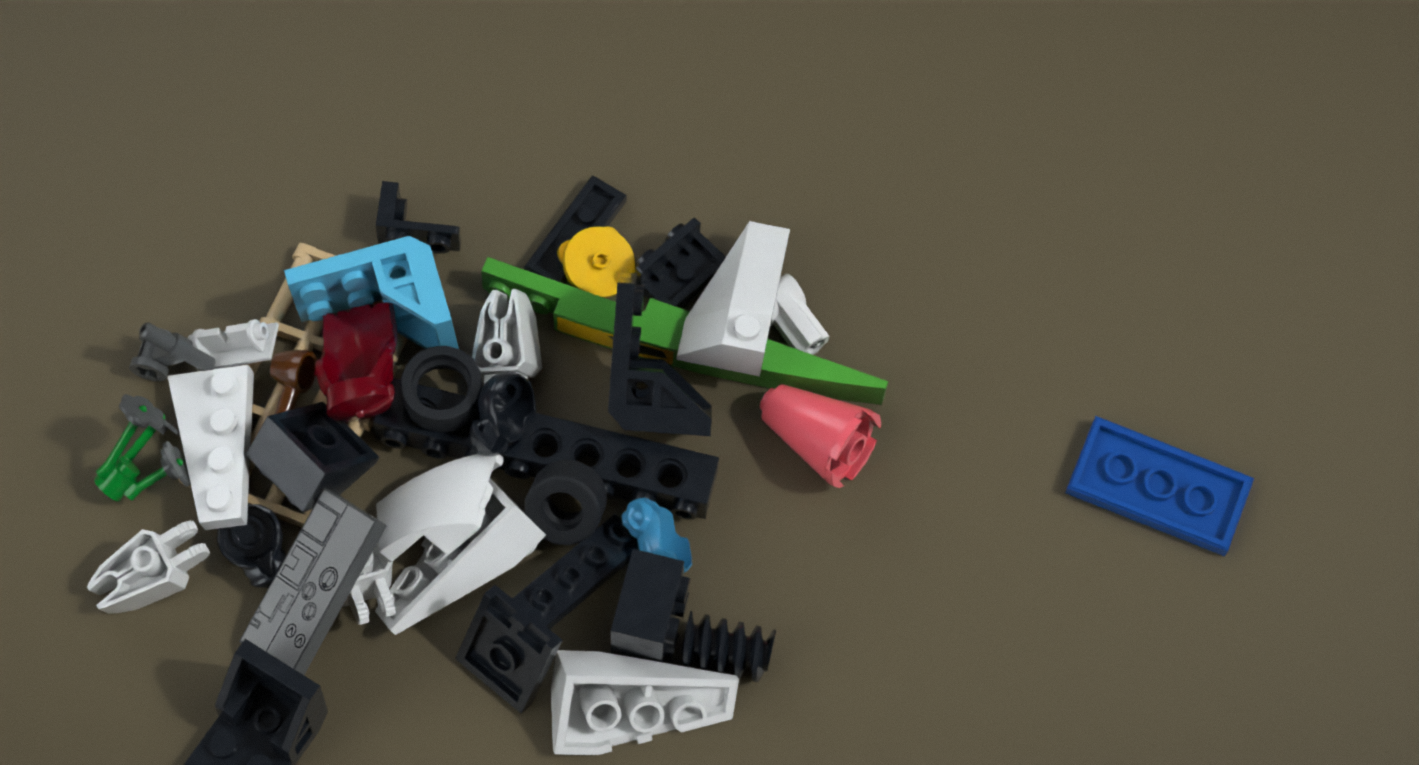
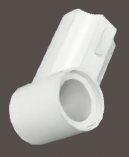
(795, 319)

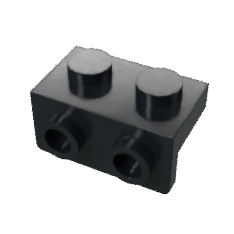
(679, 265)

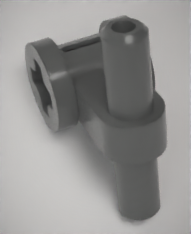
(163, 349)

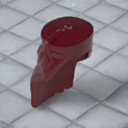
(358, 362)

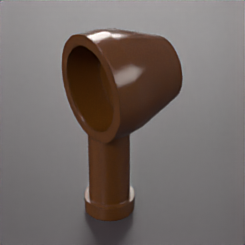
(295, 372)

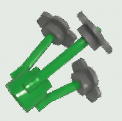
(118, 473)

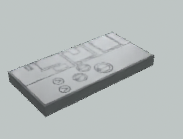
(314, 580)

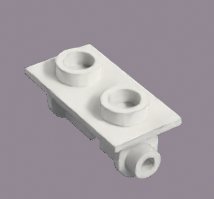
(238, 343)

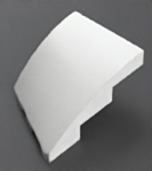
(440, 504)

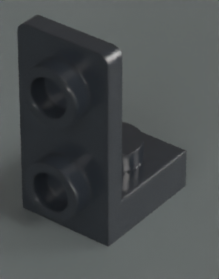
(392, 223)

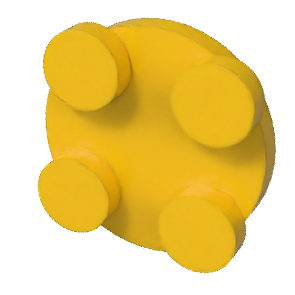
(595, 260)

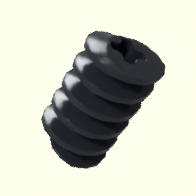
(727, 647)

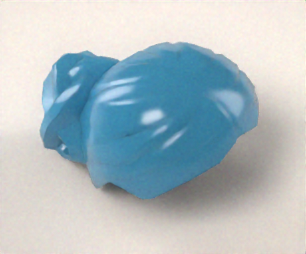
(656, 531)

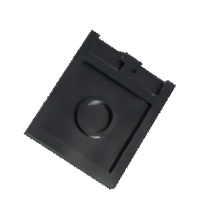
(512, 638)

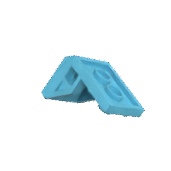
(391, 271)

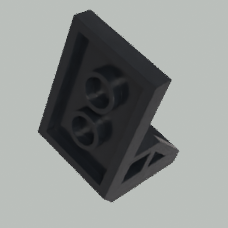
(669, 400)
(263, 713)

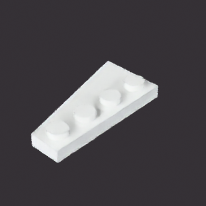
(215, 435)

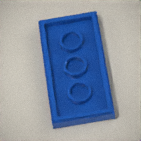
(1160, 486)

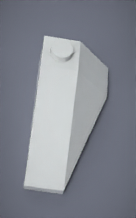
(736, 308)
(441, 578)
(622, 699)

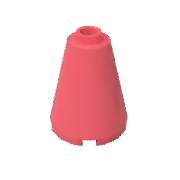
(822, 430)

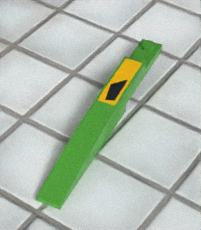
(662, 325)

